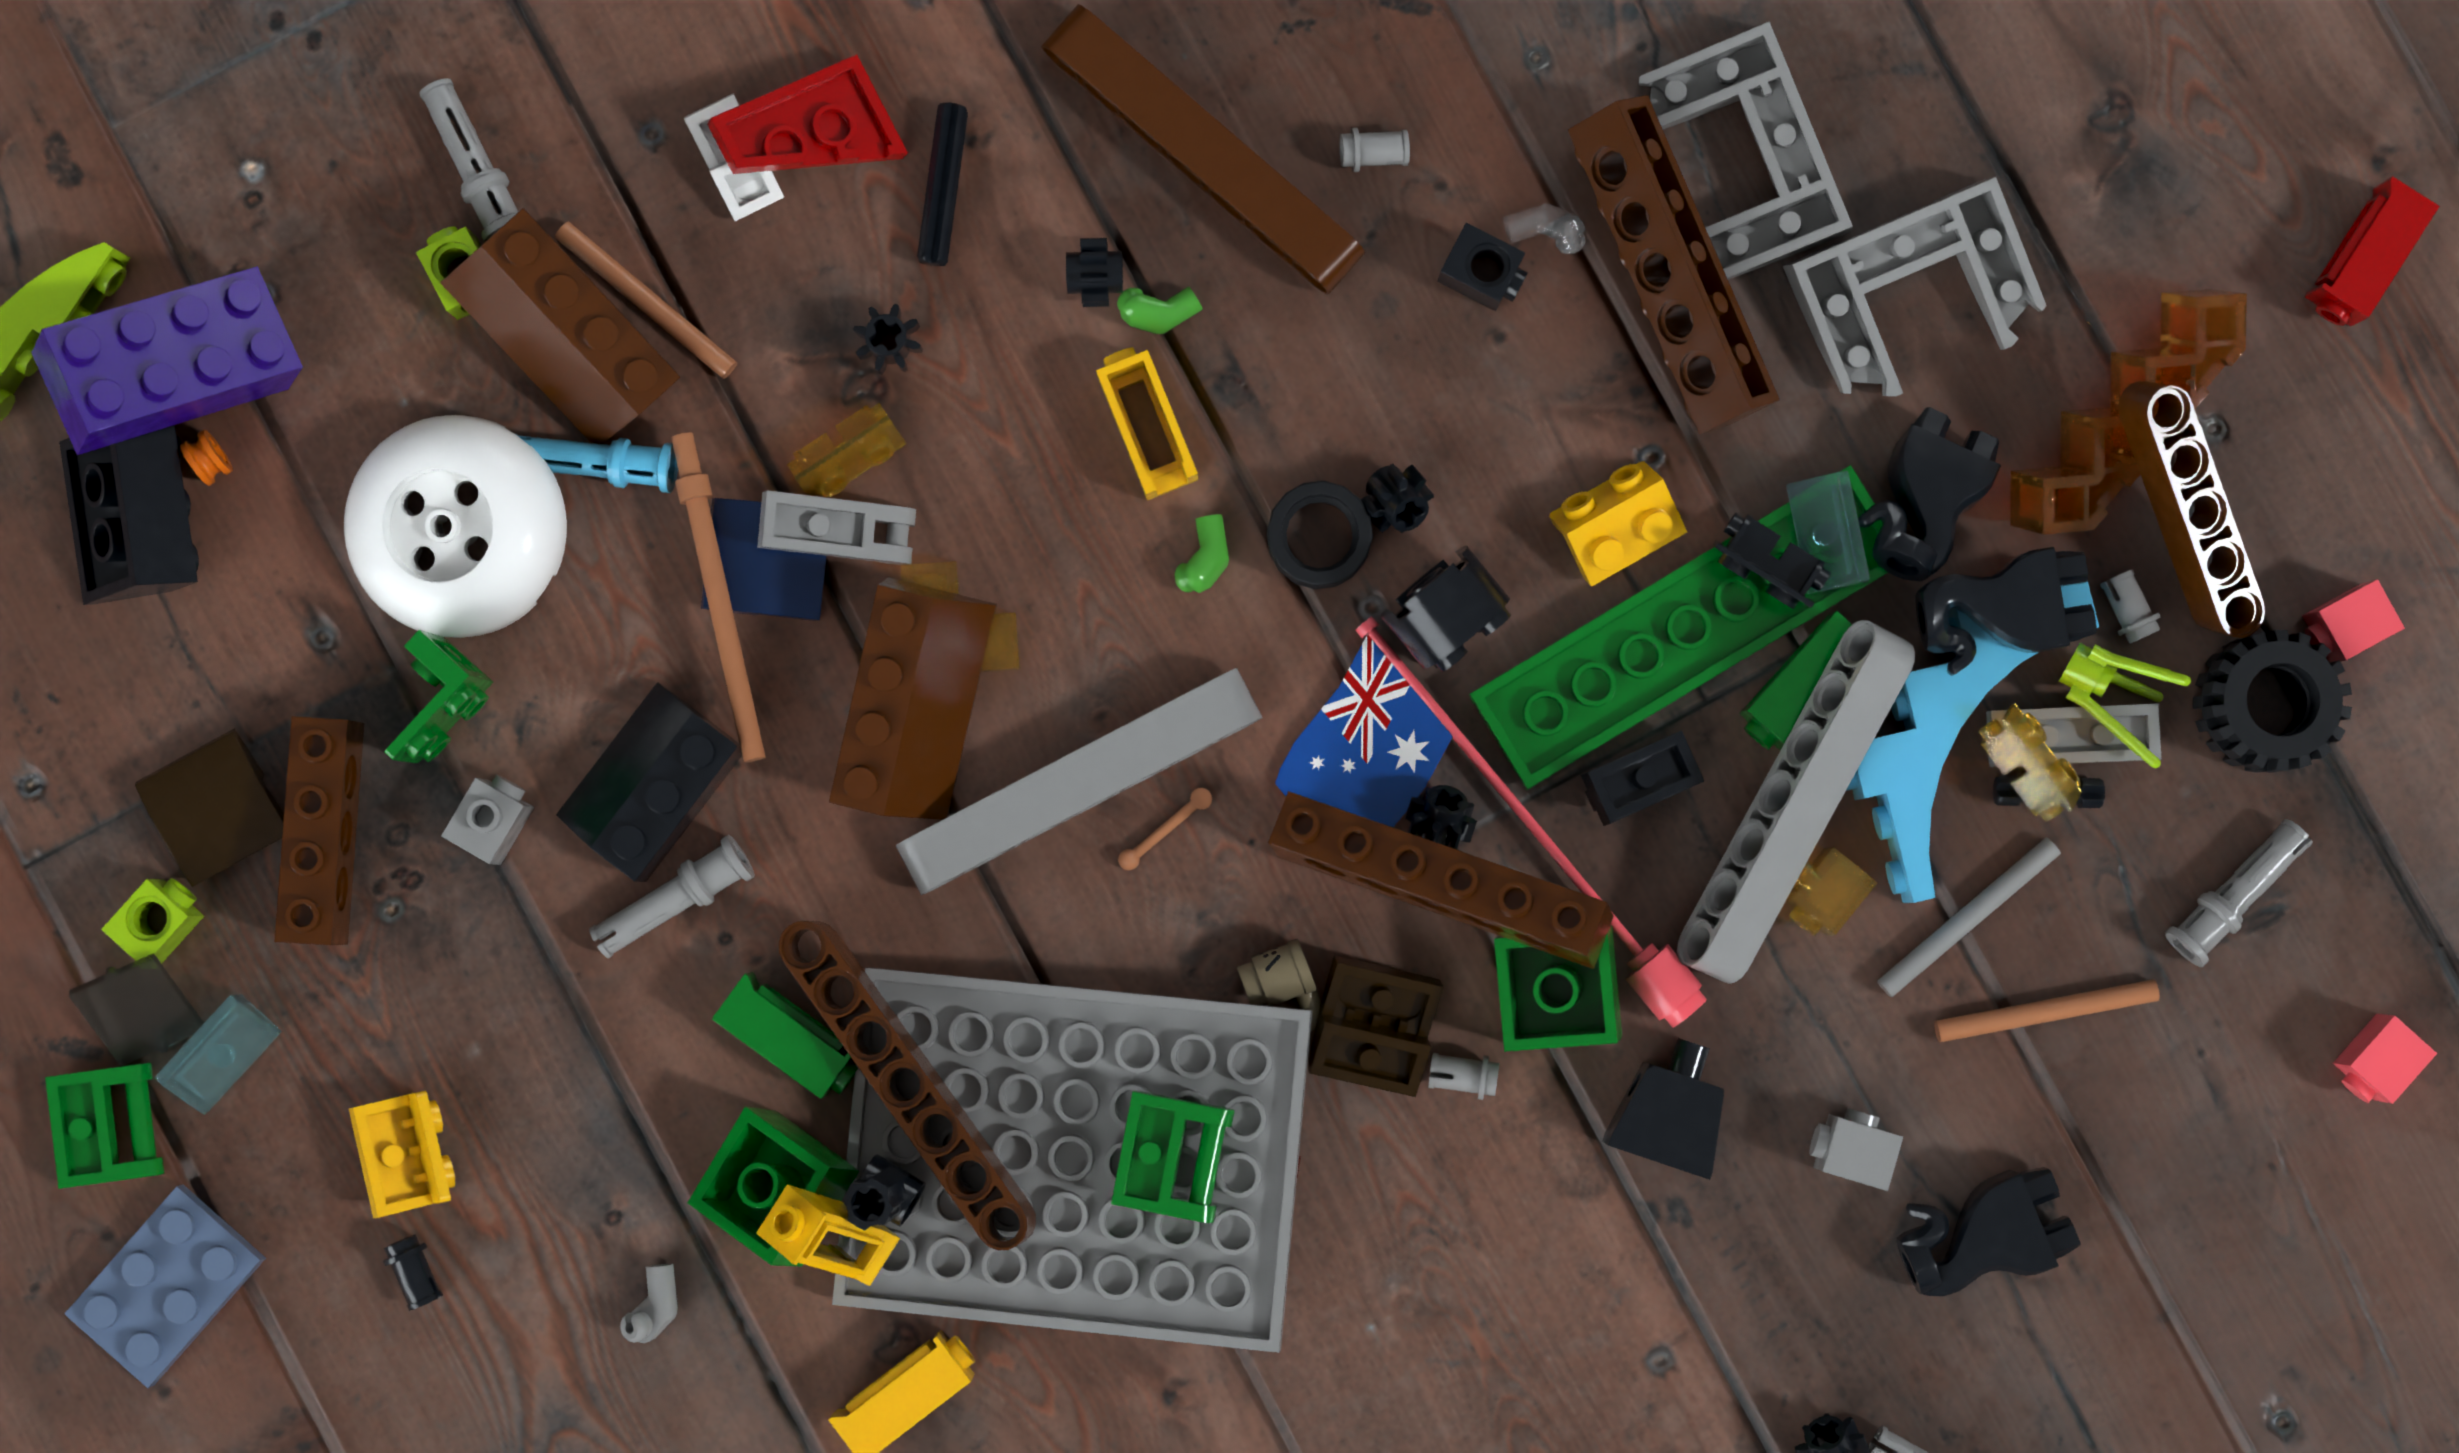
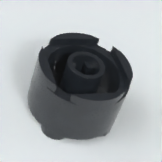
(1447, 610)

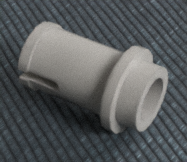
(1374, 148)
(2130, 607)
(1464, 1074)

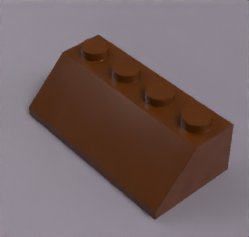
(560, 328)
(912, 701)

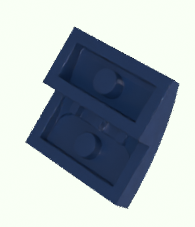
(761, 578)

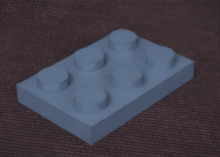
(165, 1286)

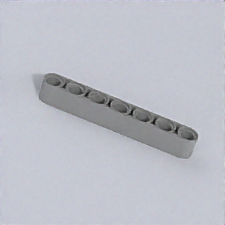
(1078, 781)
(1796, 801)

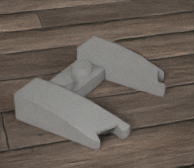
(1756, 74)
(1965, 224)

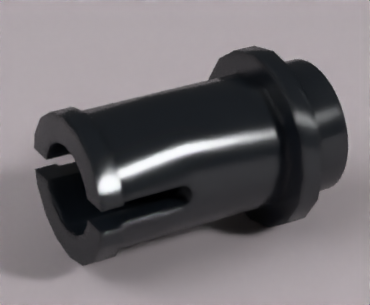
(412, 1271)

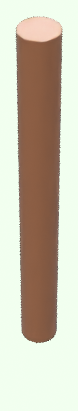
(645, 300)
(2046, 1010)

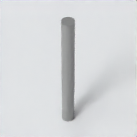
(1968, 917)

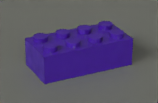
(166, 359)

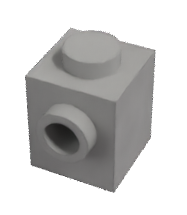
(489, 819)
(1856, 1149)

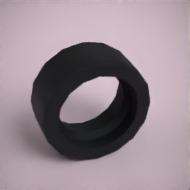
(1319, 493)

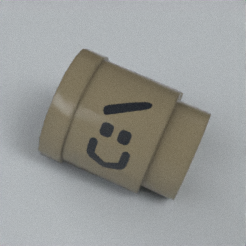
(1280, 977)

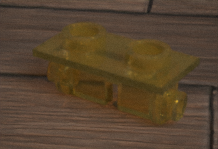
(868, 442)
(2023, 743)

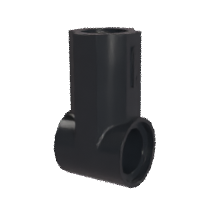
(882, 1195)

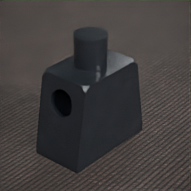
(1671, 1113)

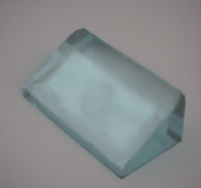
(1829, 528)
(218, 1053)

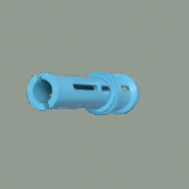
(617, 462)

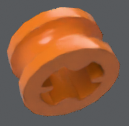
(206, 457)

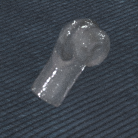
(1549, 221)

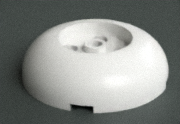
(515, 513)

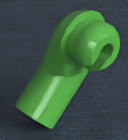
(1154, 314)
(1209, 560)

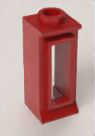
(2371, 253)

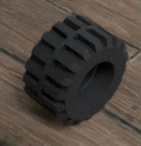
(2316, 695)

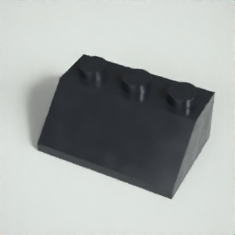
(130, 518)
(650, 784)

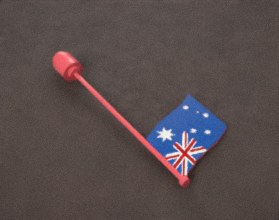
(1378, 750)

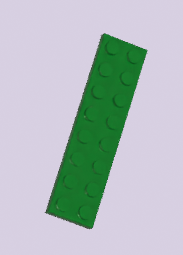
(1647, 654)

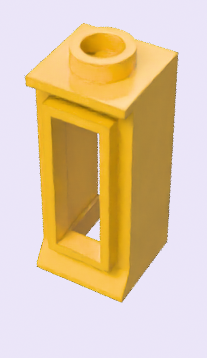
(1127, 369)
(801, 1222)
(904, 1394)

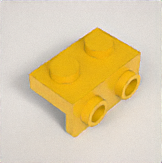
(1618, 521)
(402, 1153)

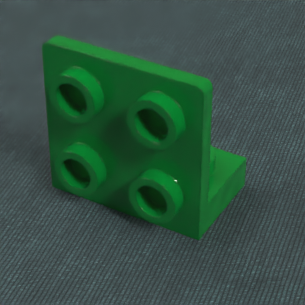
(460, 697)

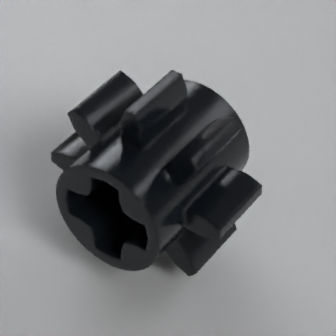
(1094, 272)
(903, 340)
(1397, 498)
(1442, 816)
(1832, 1435)

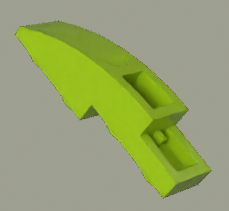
(54, 297)

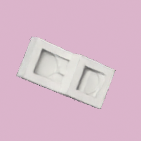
(741, 192)

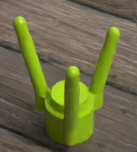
(2095, 669)

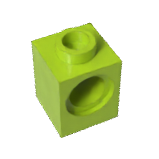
(436, 257)
(130, 924)

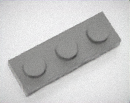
(2082, 739)

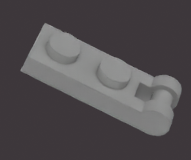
(834, 527)

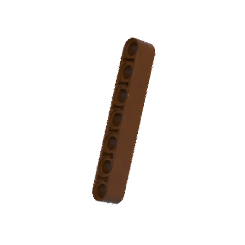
(1203, 149)
(881, 1072)

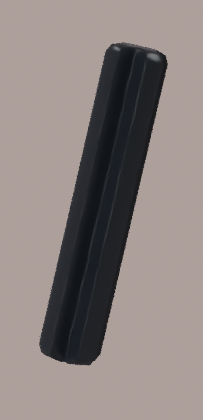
(942, 184)

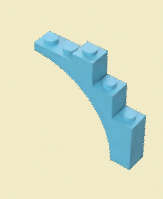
(1908, 764)

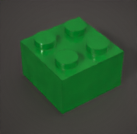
(1556, 1000)
(754, 1168)

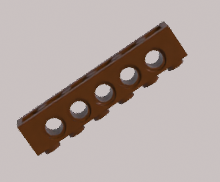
(1697, 279)
(1441, 879)

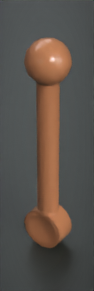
(1130, 858)

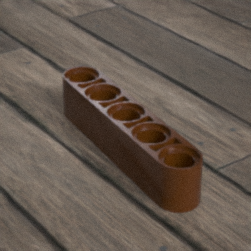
(2171, 495)

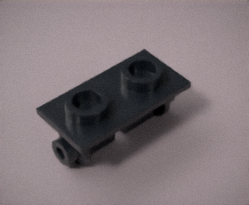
(1751, 550)

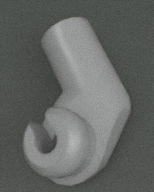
(656, 1310)

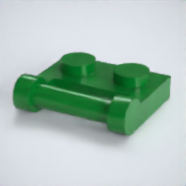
(86, 1126)
(1153, 1154)

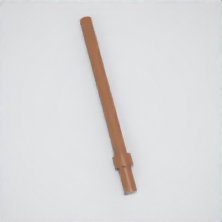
(694, 492)

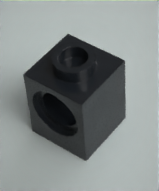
(1477, 244)

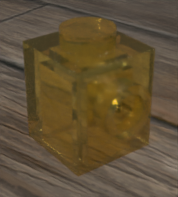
(1828, 892)

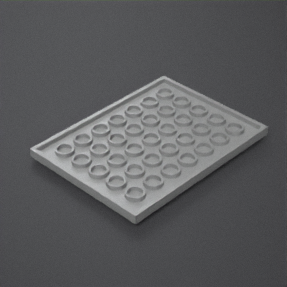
(1051, 1095)

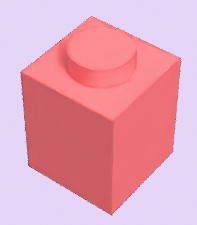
(2353, 621)
(2383, 1060)

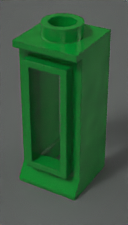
(1783, 697)
(786, 1036)

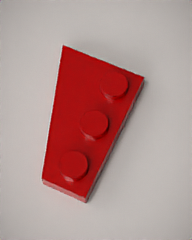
(810, 123)

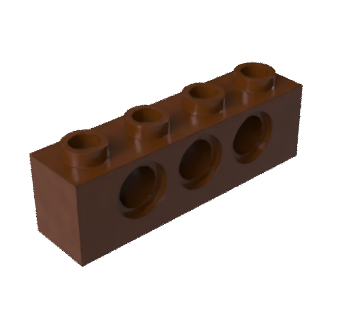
(319, 831)

